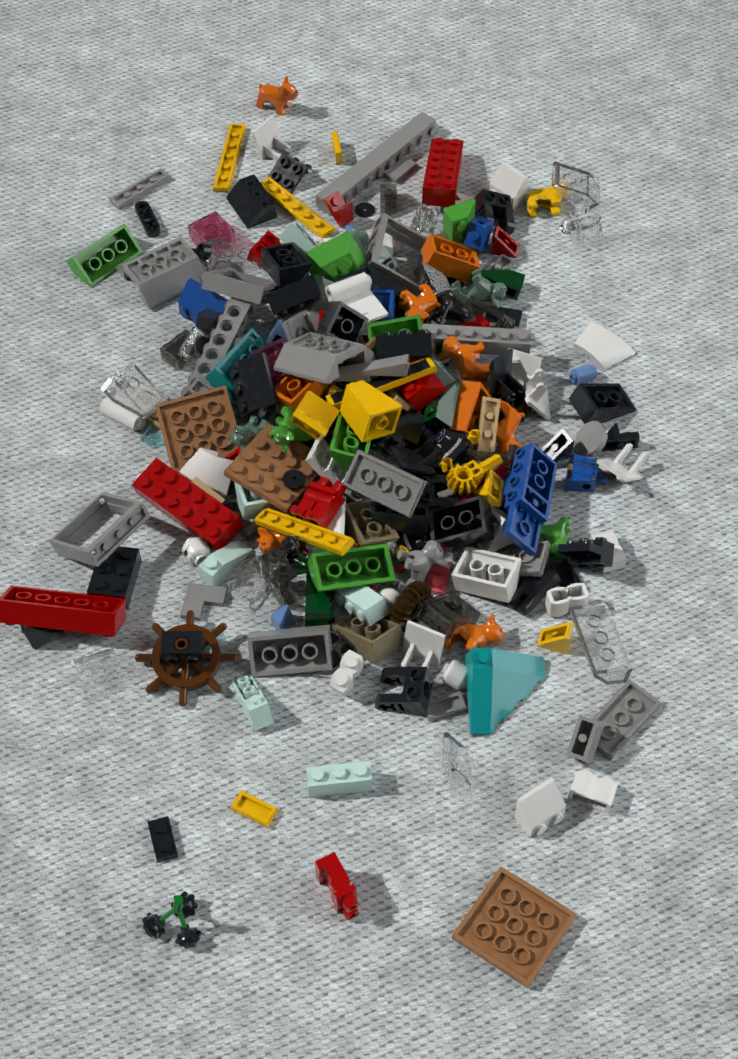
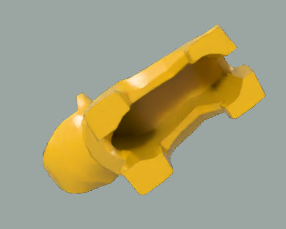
(546, 198)

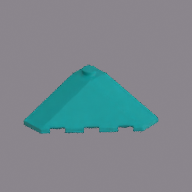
(220, 374)
(497, 684)

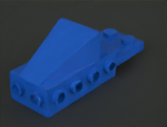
(528, 496)

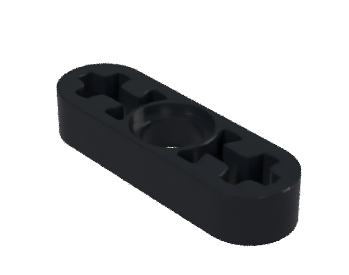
(147, 214)

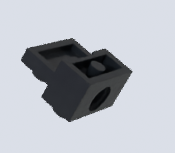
(588, 552)

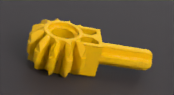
(467, 477)

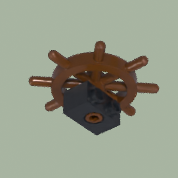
(184, 648)

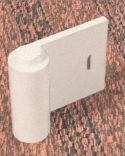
(357, 294)
(122, 415)

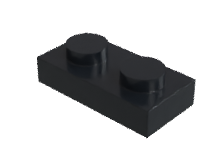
(162, 839)

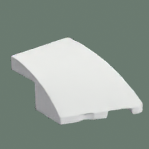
(602, 346)
(324, 464)
(209, 469)

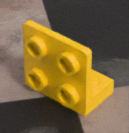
(314, 416)

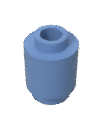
(583, 374)

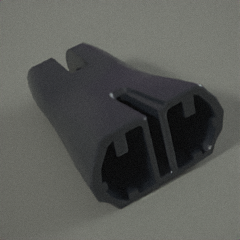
(380, 280)
(532, 590)

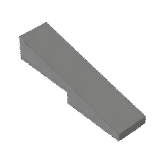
(384, 367)

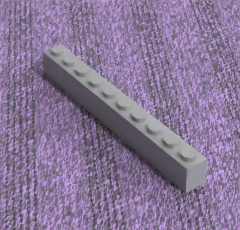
(379, 160)
(495, 340)

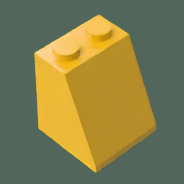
(369, 411)

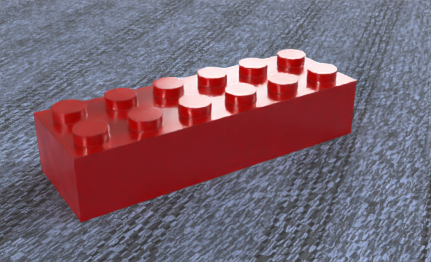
(442, 172)
(187, 505)
(62, 611)

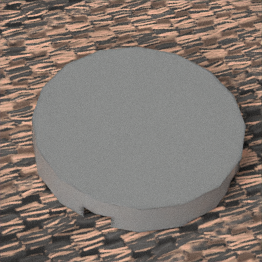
(591, 438)

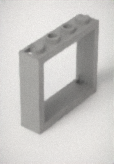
(404, 234)
(238, 285)
(133, 517)

